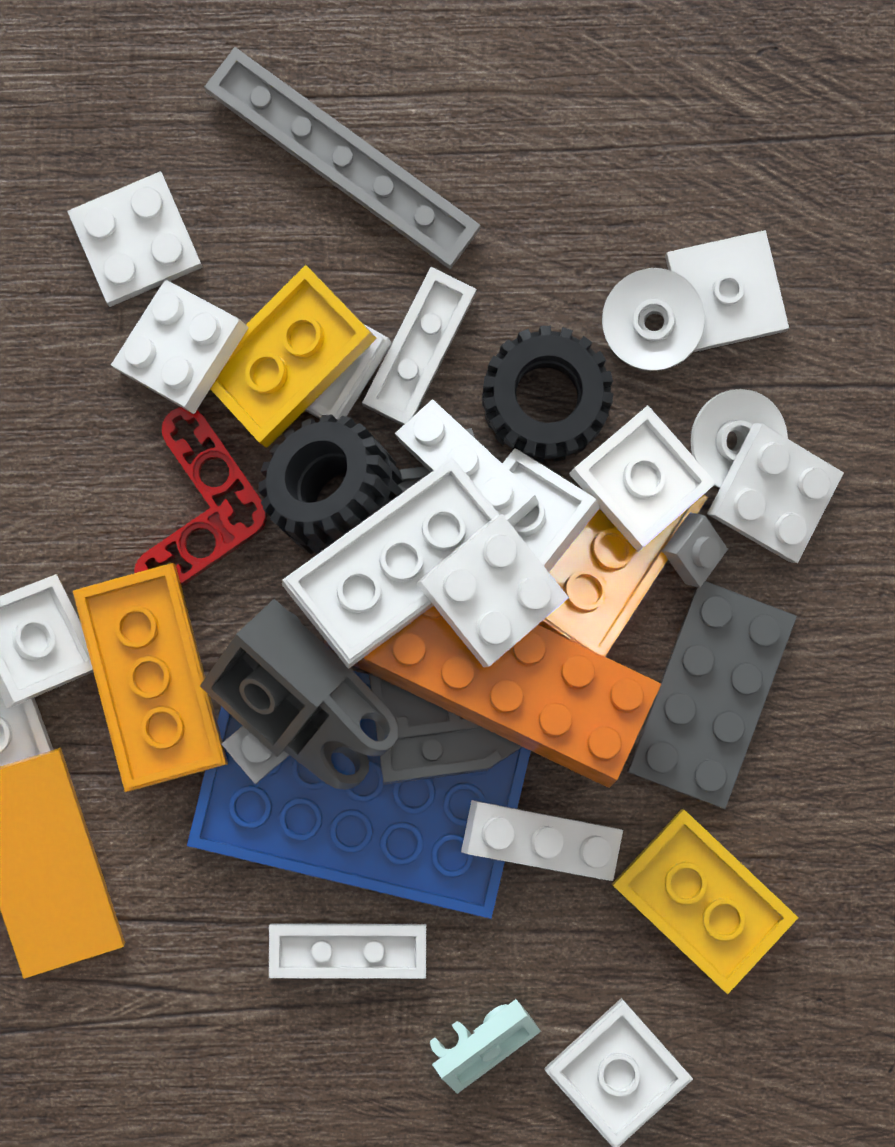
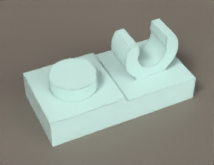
(499, 1036)

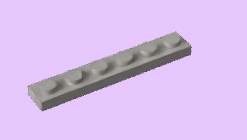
(342, 158)

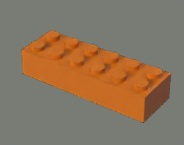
(537, 694)

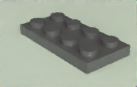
(712, 694)

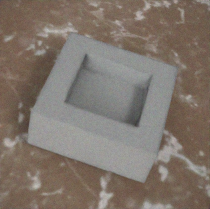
(695, 549)
(252, 755)

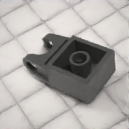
(299, 696)

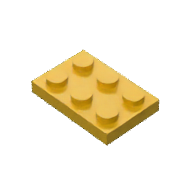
(290, 356)
(705, 901)

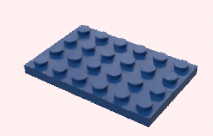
(371, 836)

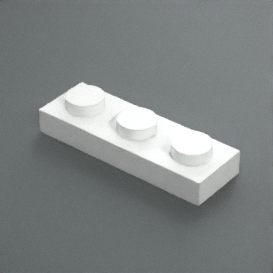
(419, 347)
(436, 437)
(541, 840)
(347, 951)

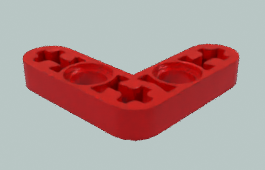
(217, 517)

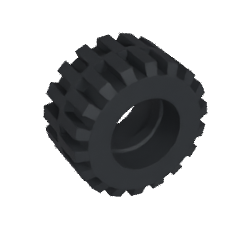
(553, 351)
(311, 460)

